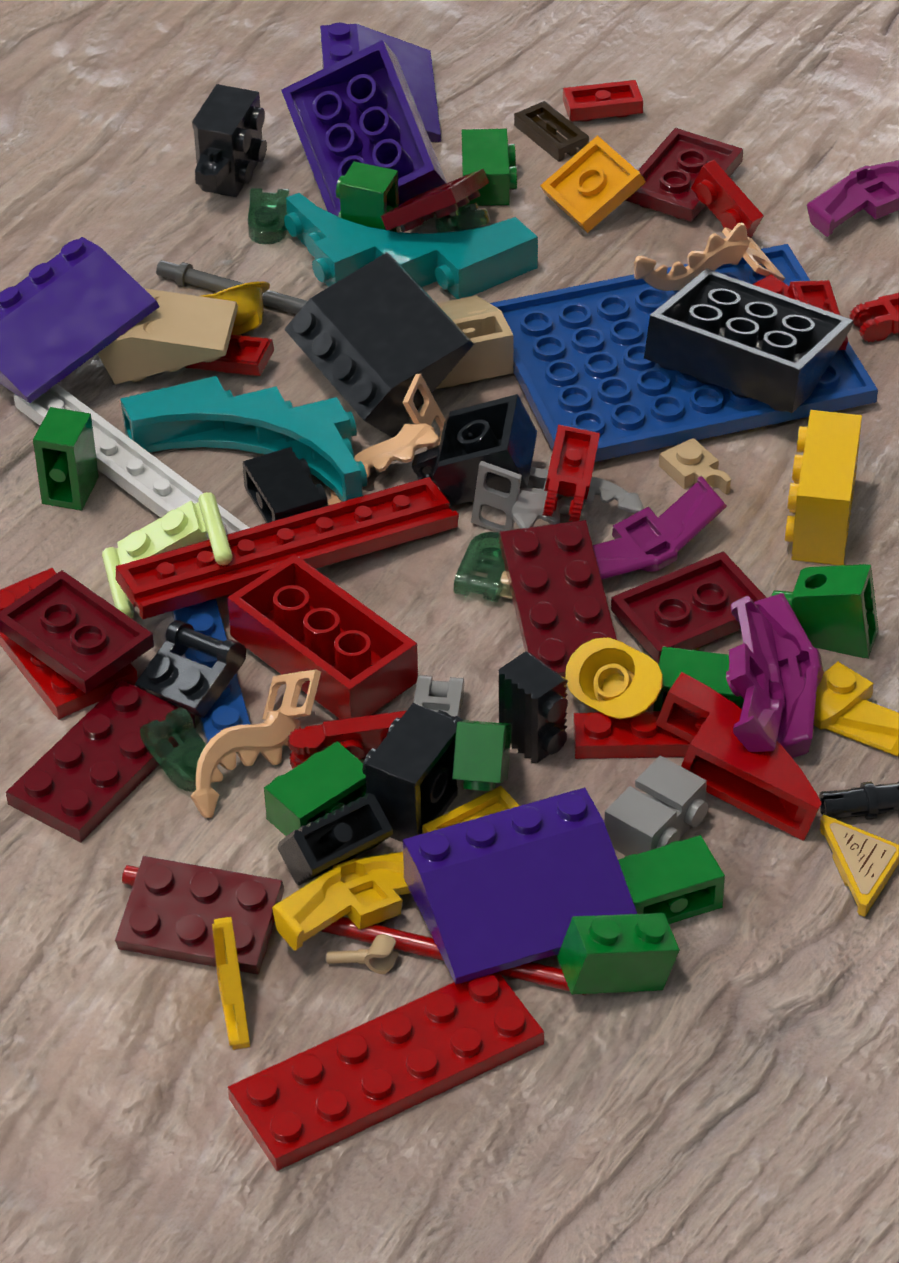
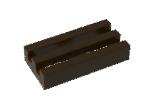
(546, 133)

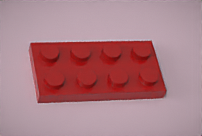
(56, 691)

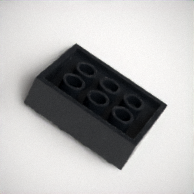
(375, 336)
(745, 339)

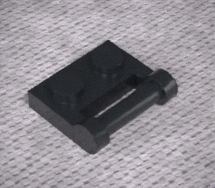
(186, 681)

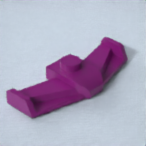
(866, 188)
(654, 541)
(799, 671)
(756, 678)

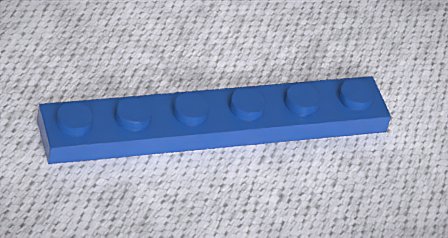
(230, 706)

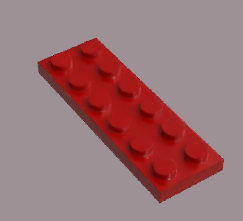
(384, 1067)

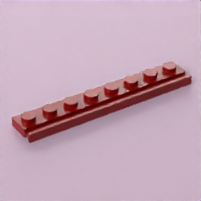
(316, 536)

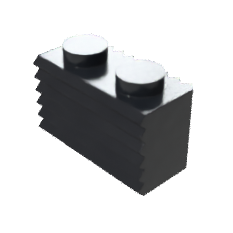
(282, 485)
(535, 705)
(335, 838)

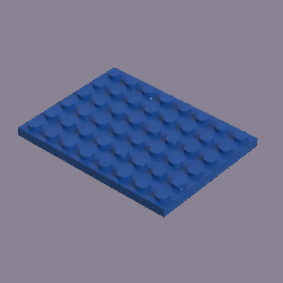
(586, 368)

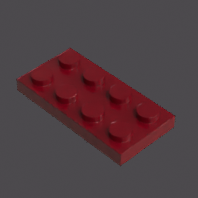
(556, 590)
(92, 764)

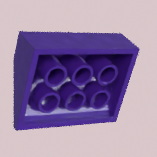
(344, 40)
(365, 116)
(65, 316)
(512, 881)

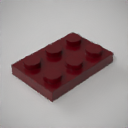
(674, 169)
(437, 201)
(685, 605)
(74, 631)
(177, 904)

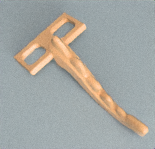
(717, 252)
(409, 439)
(254, 738)

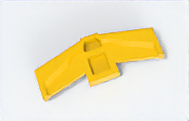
(844, 709)
(356, 887)

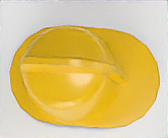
(250, 304)
(613, 678)

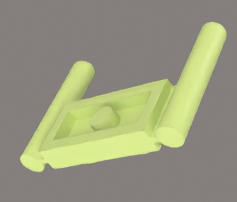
(172, 531)

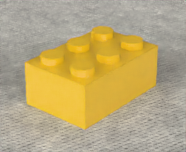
(823, 487)

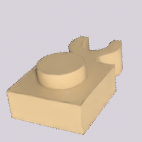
(691, 460)

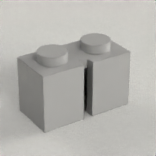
(661, 816)

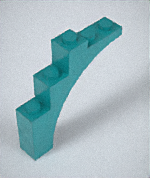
(458, 261)
(255, 422)

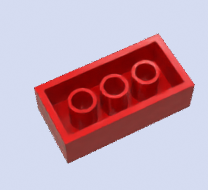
(308, 623)

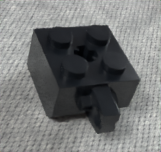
(228, 140)
(487, 432)
(414, 770)

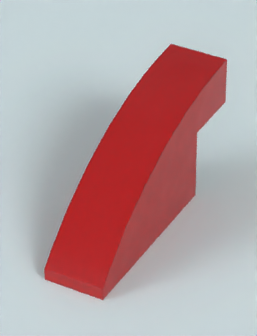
(757, 782)

